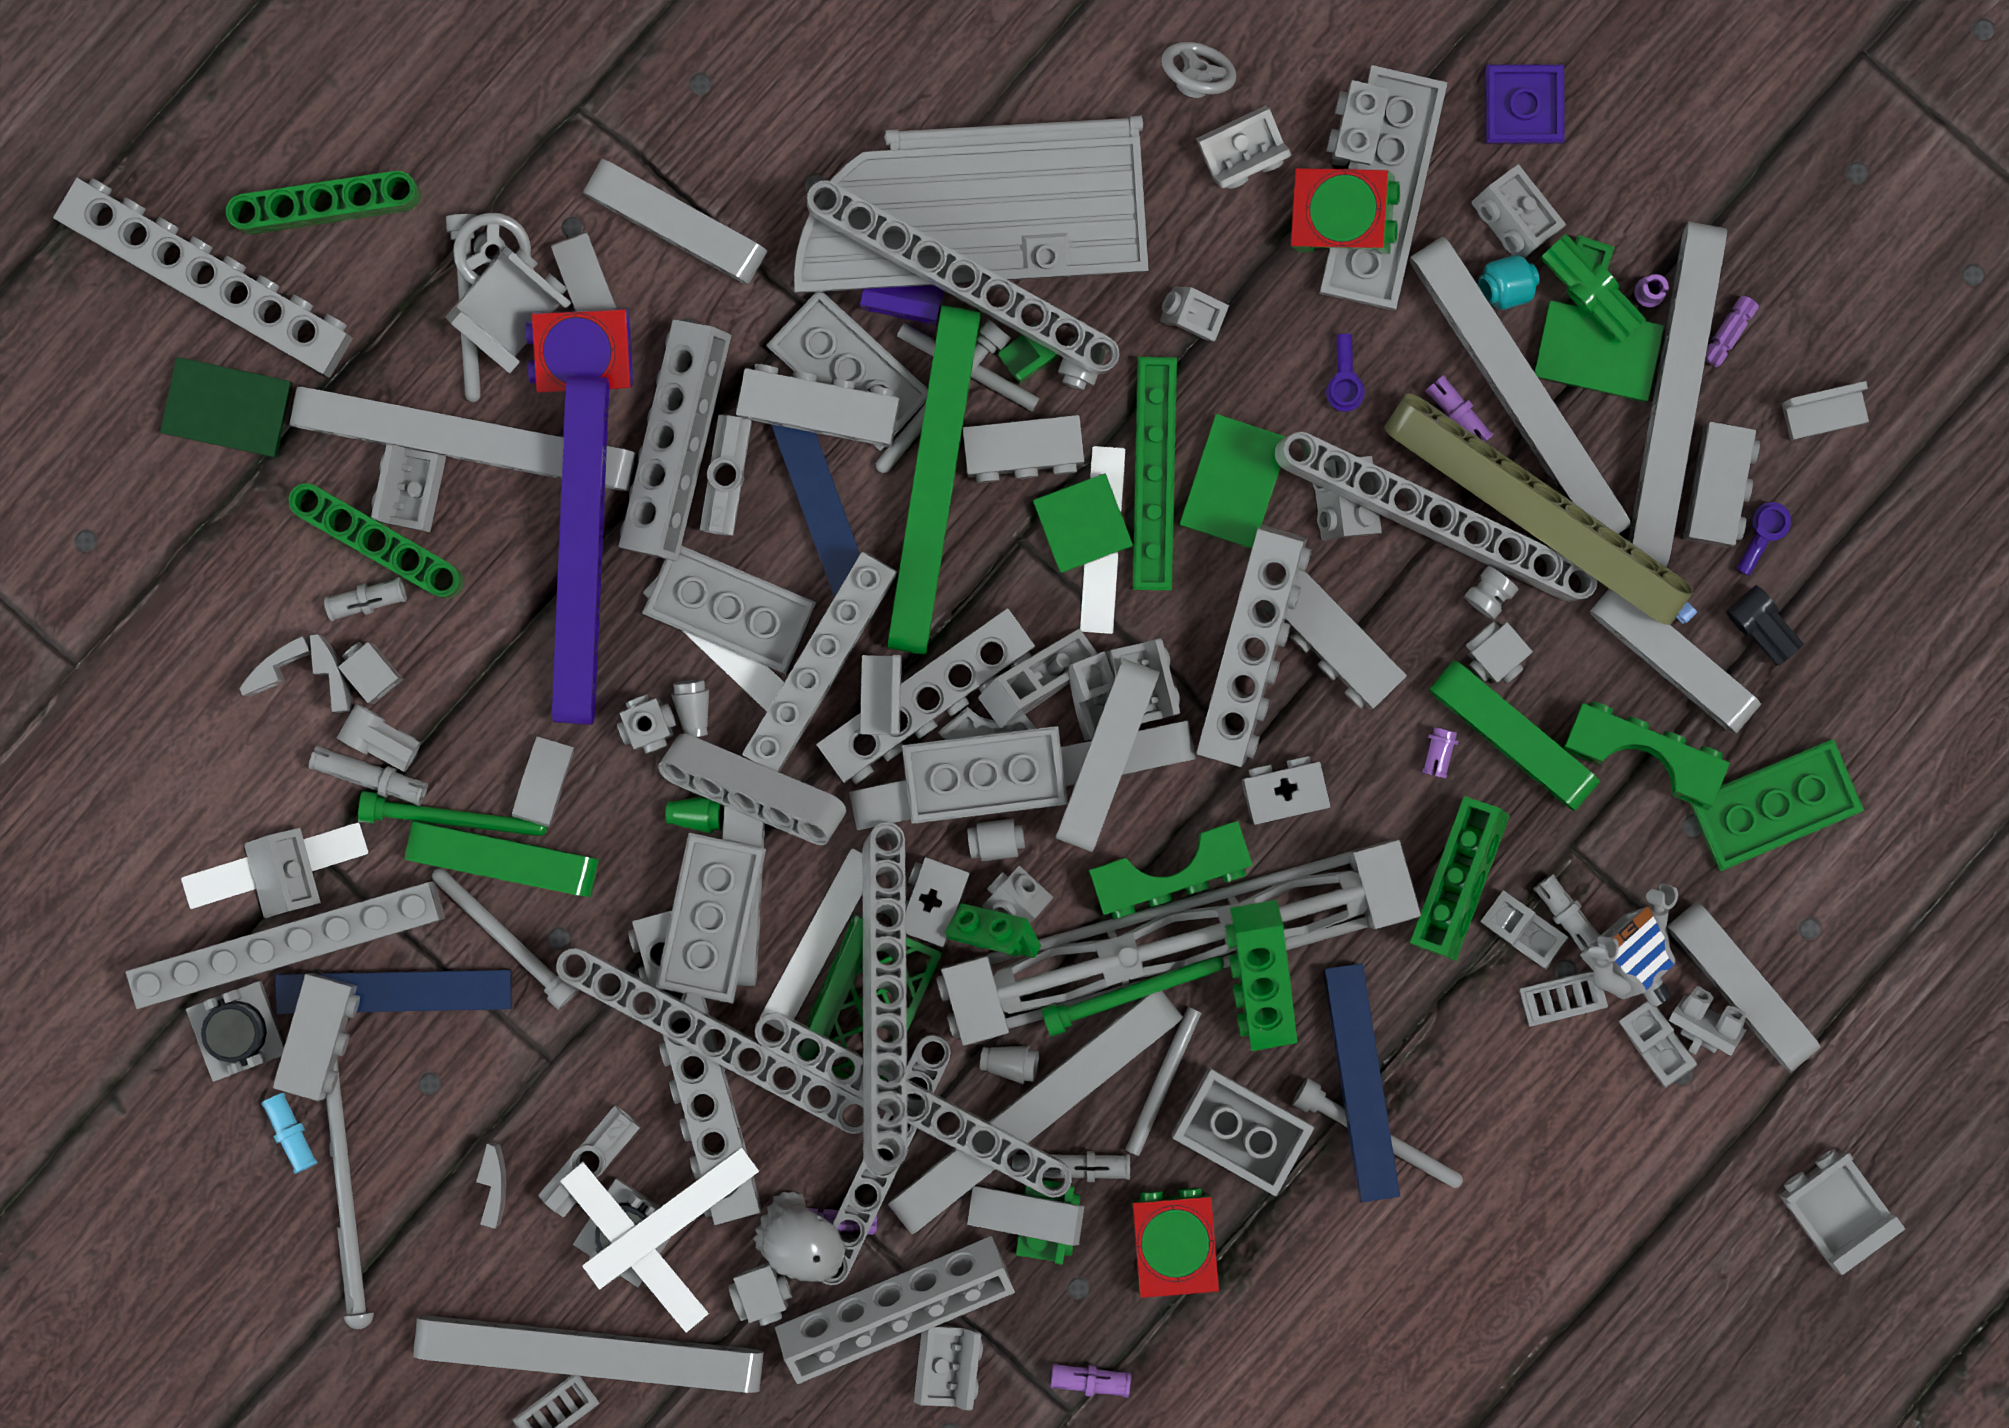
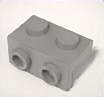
(1360, 124)
(1243, 148)
(407, 488)
(1340, 516)
(1152, 654)
(948, 1367)

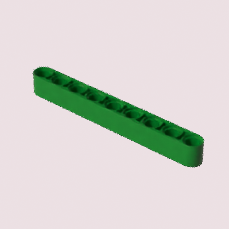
(934, 479)

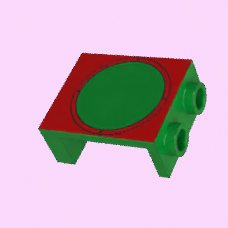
(1344, 209)
(1175, 1243)

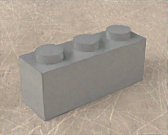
(1023, 448)
(1721, 485)
(316, 1037)

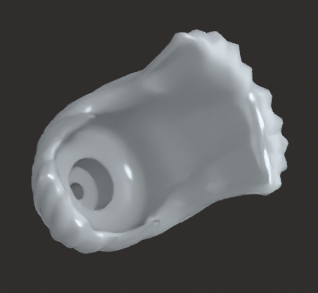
(794, 1235)

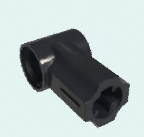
(1757, 617)

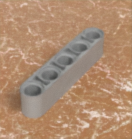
(675, 221)
(1677, 661)
(1107, 755)
(752, 789)
(747, 831)
(1743, 986)

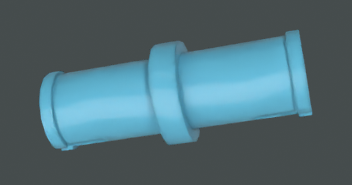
(289, 1133)

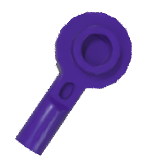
(1345, 390)
(1770, 523)

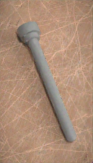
(988, 341)
(469, 349)
(557, 989)
(1312, 1099)

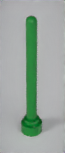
(376, 808)
(1060, 1017)

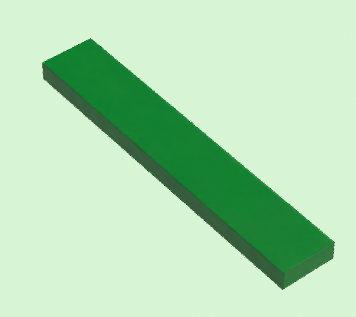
(1154, 473)

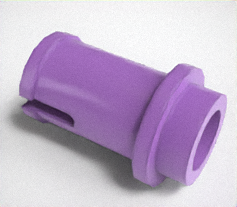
(1643, 294)
(1440, 749)

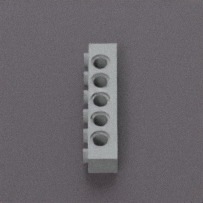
(690, 427)
(1002, 630)
(820, 662)
(1217, 738)
(894, 1310)

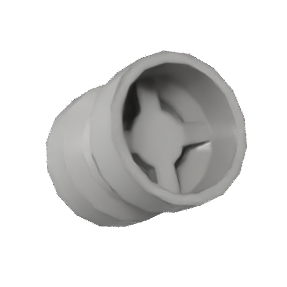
(1491, 592)

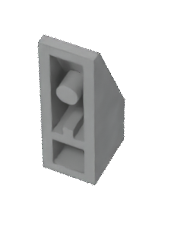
(1034, 679)

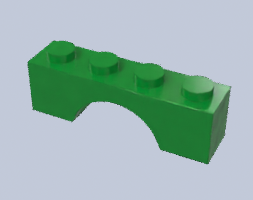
(1692, 772)
(1218, 854)

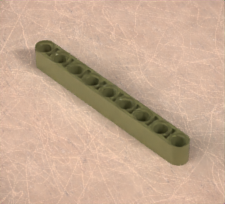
(1538, 509)

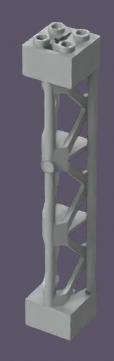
(1375, 887)

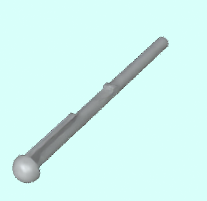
(347, 1234)

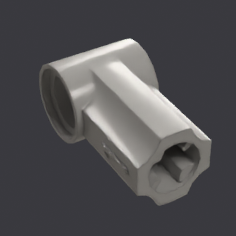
(371, 734)

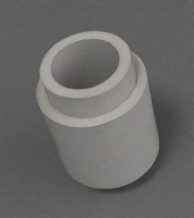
(1076, 376)
(995, 840)

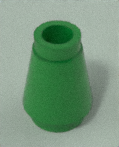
(696, 814)

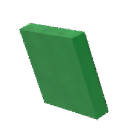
(1083, 523)

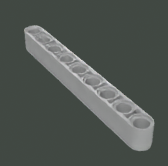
(942, 277)
(1515, 383)
(1677, 389)
(445, 435)
(1417, 516)
(1150, 749)
(878, 1014)
(695, 1037)
(1038, 1107)
(927, 1118)
(588, 1354)

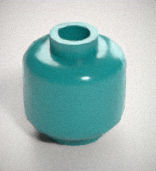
(1509, 282)

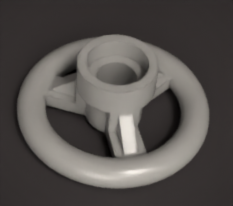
(1197, 74)
(493, 222)

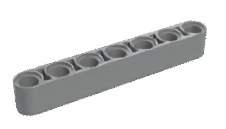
(865, 1213)

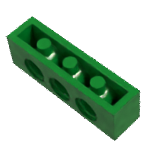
(1460, 878)
(1262, 975)

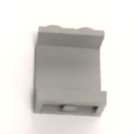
(502, 301)

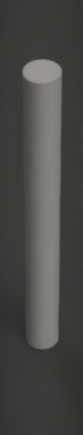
(980, 373)
(1163, 1081)

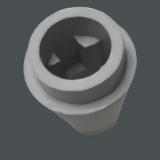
(692, 704)
(1011, 1062)

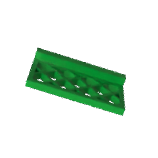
(839, 983)

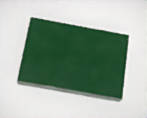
(226, 407)

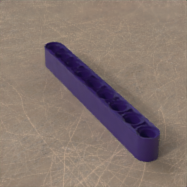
(580, 549)

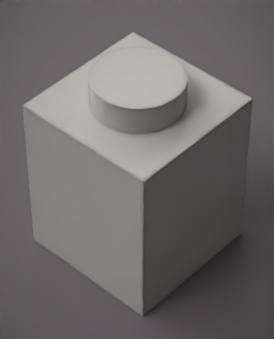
(369, 671)

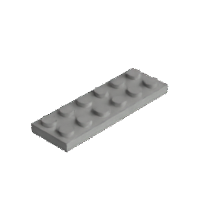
(1405, 151)

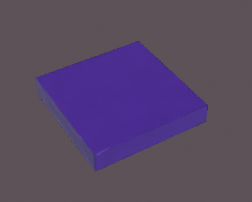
(1524, 104)

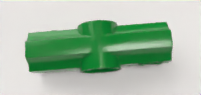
(1592, 288)

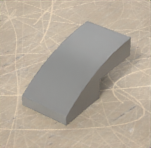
(583, 274)
(326, 662)
(268, 672)
(1090, 687)
(542, 782)
(1524, 930)
(1657, 1044)
(493, 1174)

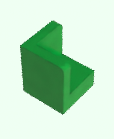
(1026, 357)

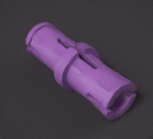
(1457, 408)
(1090, 1380)

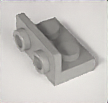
(1518, 212)

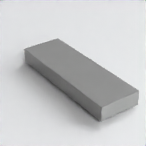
(1025, 1215)

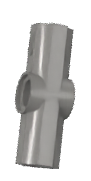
(728, 449)
(605, 1141)

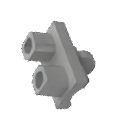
(1706, 1026)

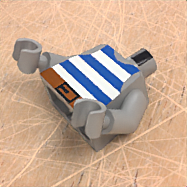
(1636, 950)

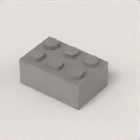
(1242, 1131)

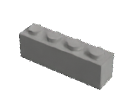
(818, 407)
(1339, 644)

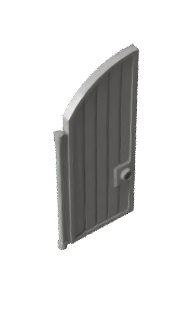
(1002, 195)

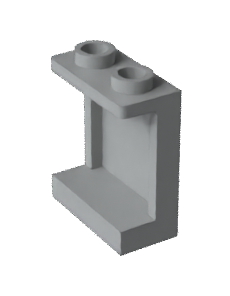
(1840, 1211)

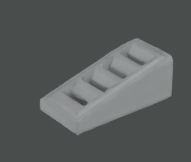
(1533, 1018)
(582, 1391)

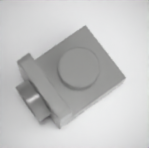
(1194, 312)

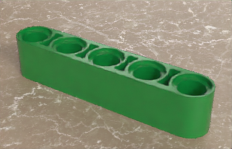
(304, 201)
(358, 535)
(1514, 735)
(501, 859)

